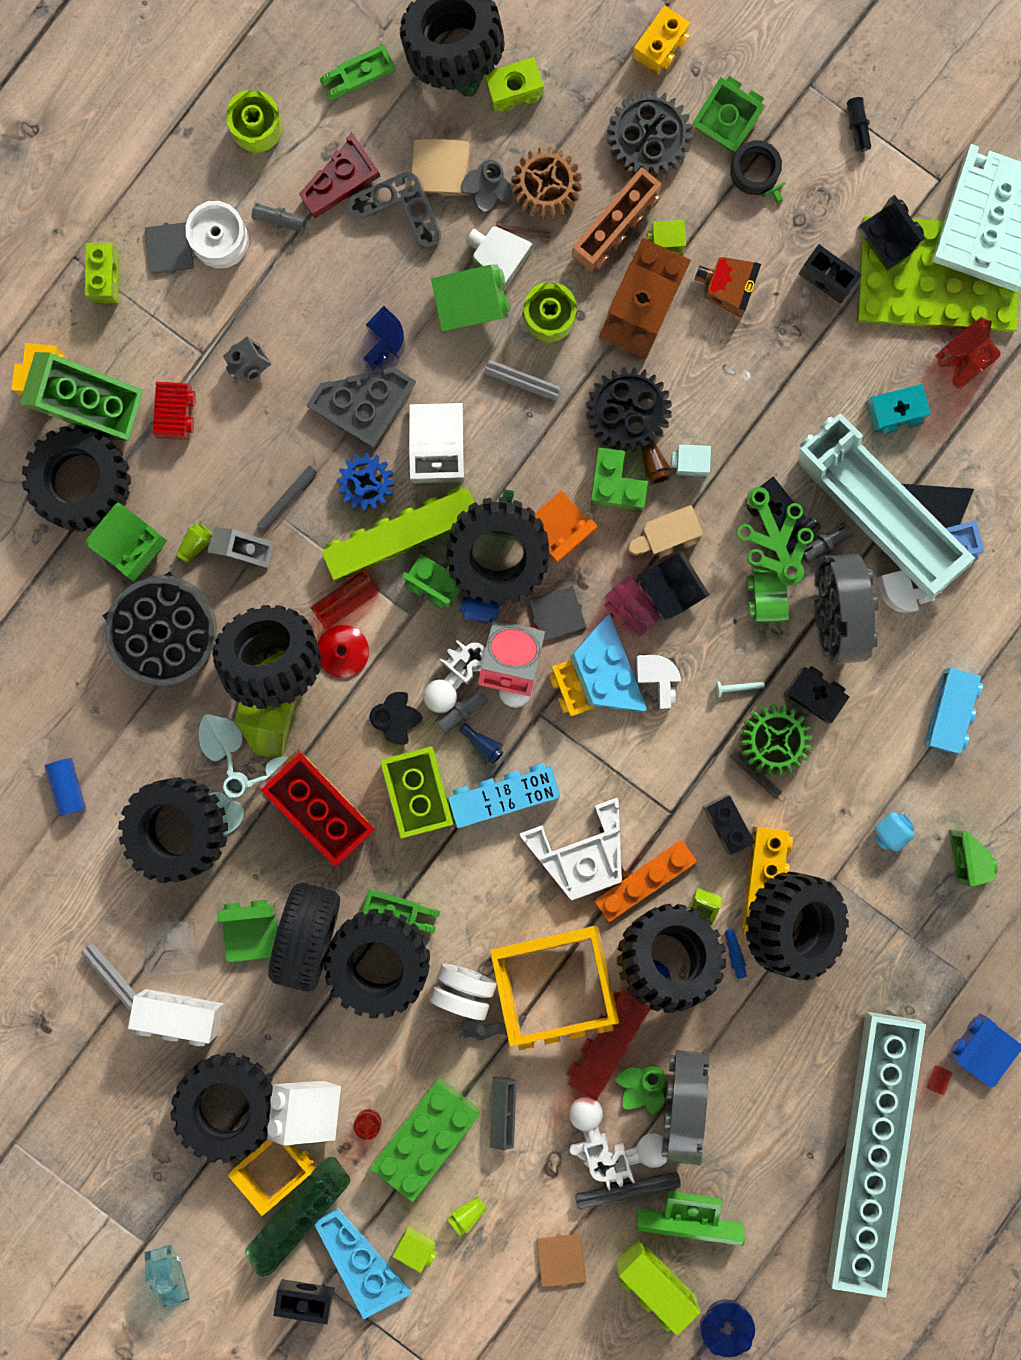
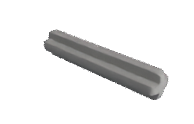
(522, 380)
(109, 975)

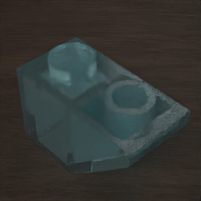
(166, 1276)

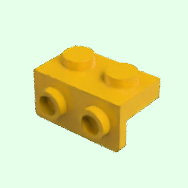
(573, 696)

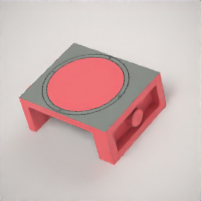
(511, 658)

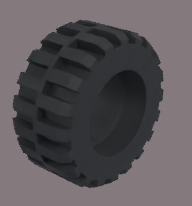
(456, 62)
(52, 454)
(490, 583)
(275, 681)
(141, 838)
(773, 921)
(696, 937)
(369, 996)
(192, 1123)

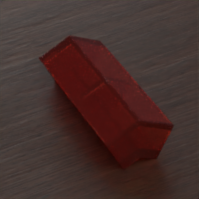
(345, 599)

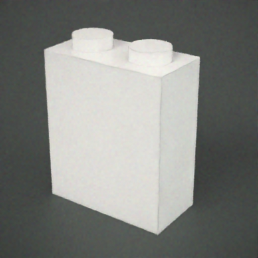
(303, 1112)

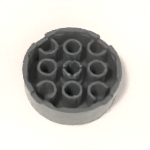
(166, 602)
(845, 608)
(688, 1107)

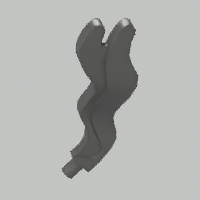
(482, 1032)

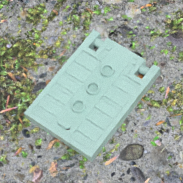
(984, 221)

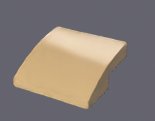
(441, 165)

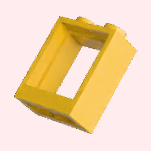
(252, 1189)

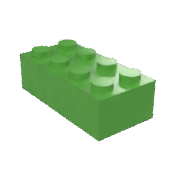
(81, 396)
(425, 1139)

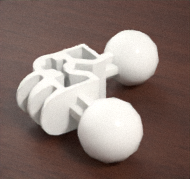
(442, 695)
(586, 1116)

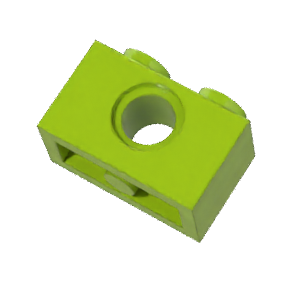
(523, 73)
(102, 273)

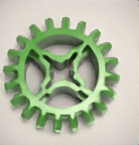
(794, 725)

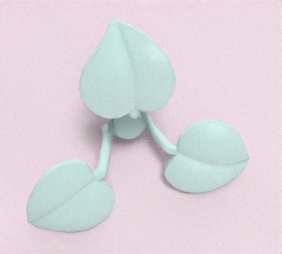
(218, 738)

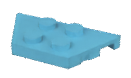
(606, 670)

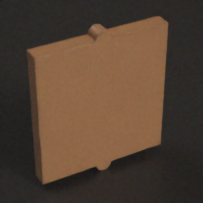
(561, 1260)

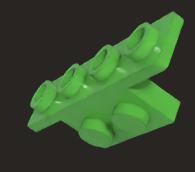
(692, 1218)

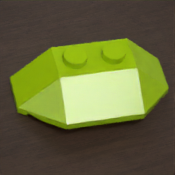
(266, 728)

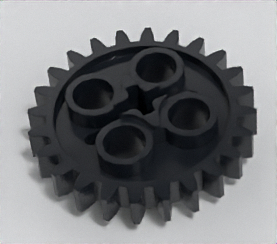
(618, 430)

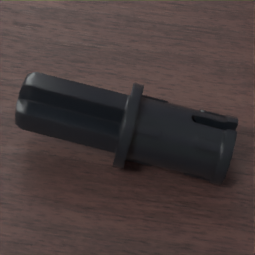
(859, 124)
(812, 524)

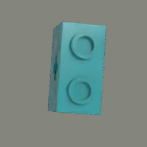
(910, 399)

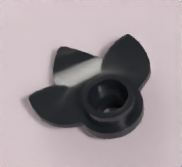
(399, 718)

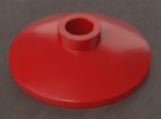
(356, 654)

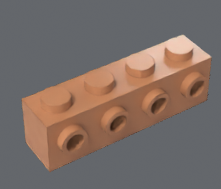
(616, 220)

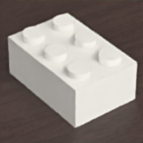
(175, 1017)

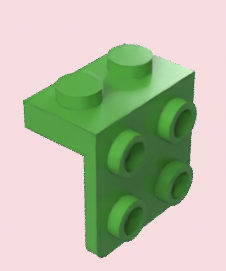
(126, 541)
(248, 930)

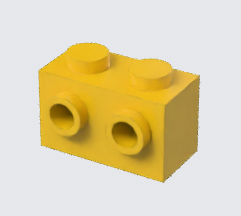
(661, 40)

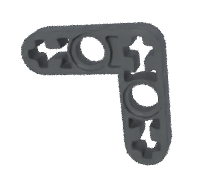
(408, 200)

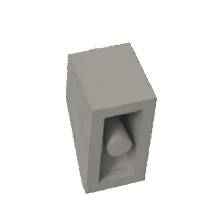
(241, 547)

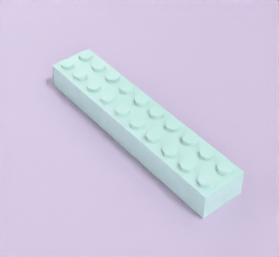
(875, 1154)

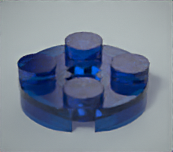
(740, 1338)

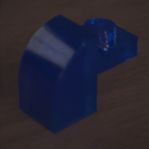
(391, 338)

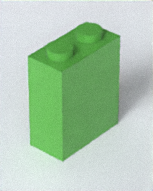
(470, 297)

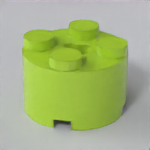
(259, 107)
(549, 297)

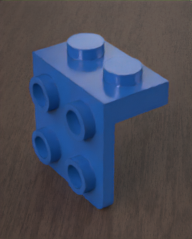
(985, 1050)

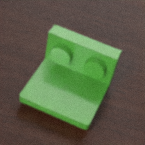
(433, 581)

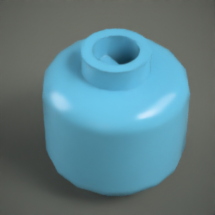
(894, 831)

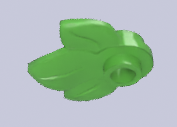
(640, 1091)

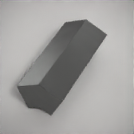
(503, 1113)

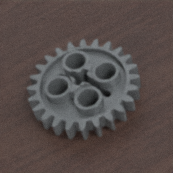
(630, 121)

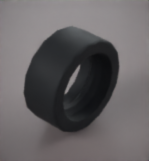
(756, 147)

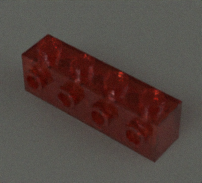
(606, 1049)

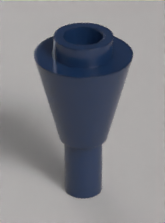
(487, 748)

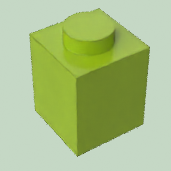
(669, 235)
(415, 1249)

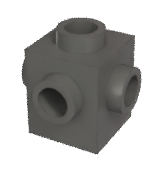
(246, 360)

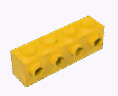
(766, 861)

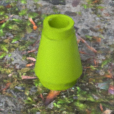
(194, 542)
(466, 1216)

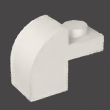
(899, 593)
(660, 671)

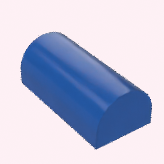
(65, 786)

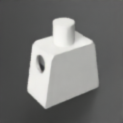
(501, 249)

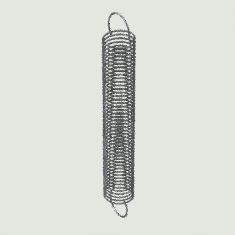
(760, 776)

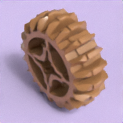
(554, 162)

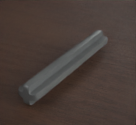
(628, 1191)

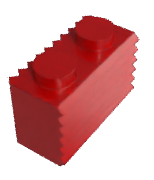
(173, 410)

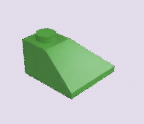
(971, 859)

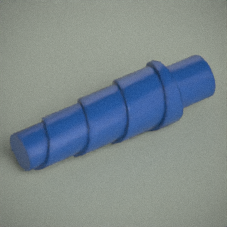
(735, 954)

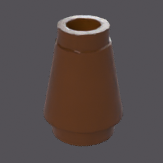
(655, 465)

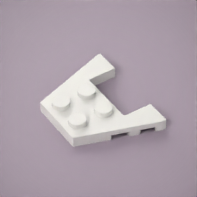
(585, 864)

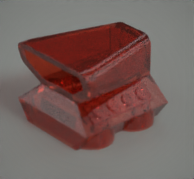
(969, 352)

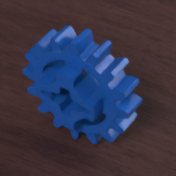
(370, 471)

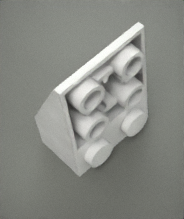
(436, 443)

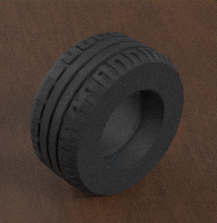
(303, 937)

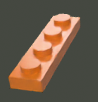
(645, 880)

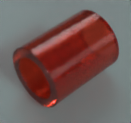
(939, 1080)

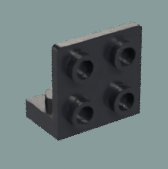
(892, 233)
(673, 586)

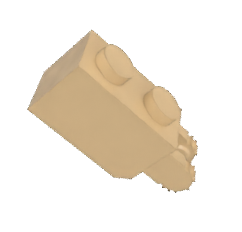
(668, 533)

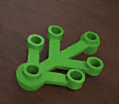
(777, 540)

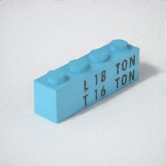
(504, 796)

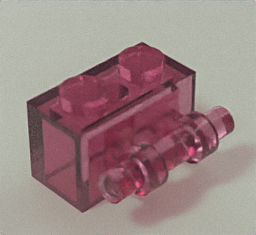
(632, 606)

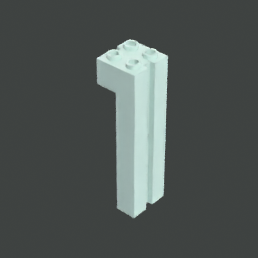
(883, 506)

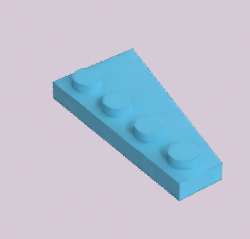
(362, 1268)

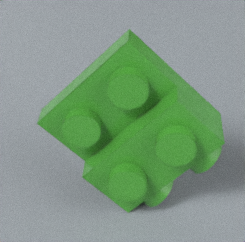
(729, 113)

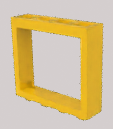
(552, 1036)

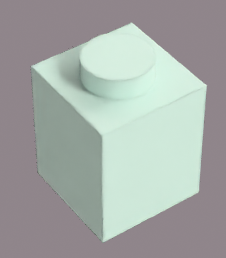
(691, 460)

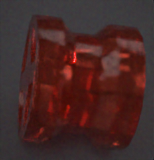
(366, 1129)

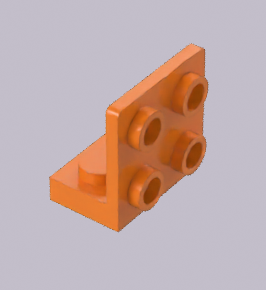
(564, 526)

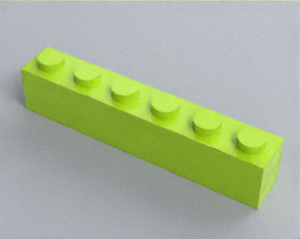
(396, 536)

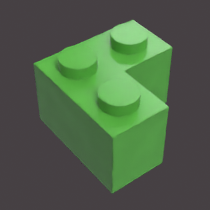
(611, 489)

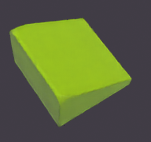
(707, 904)

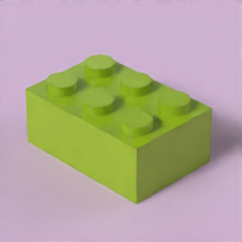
(417, 792)
(657, 1287)

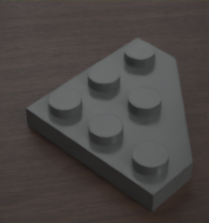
(363, 402)

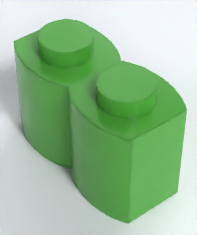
(768, 597)

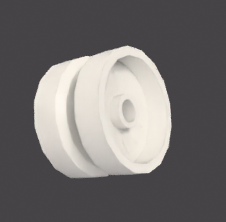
(221, 220)
(463, 991)

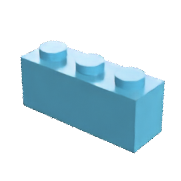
(953, 711)

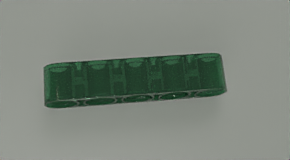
(297, 1216)

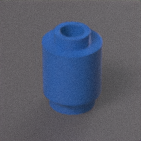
(478, 611)

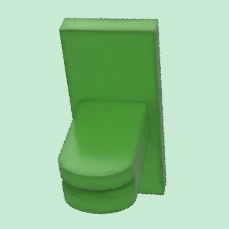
(776, 194)

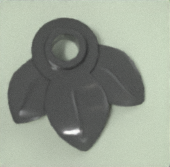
(487, 189)

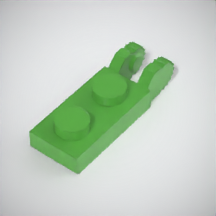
(359, 72)
(398, 905)

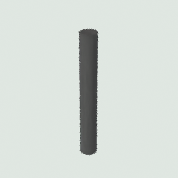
(286, 498)

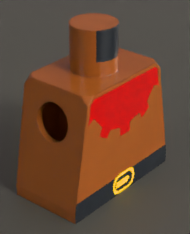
(729, 283)

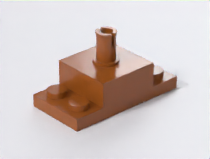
(644, 298)

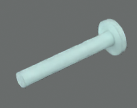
(738, 687)

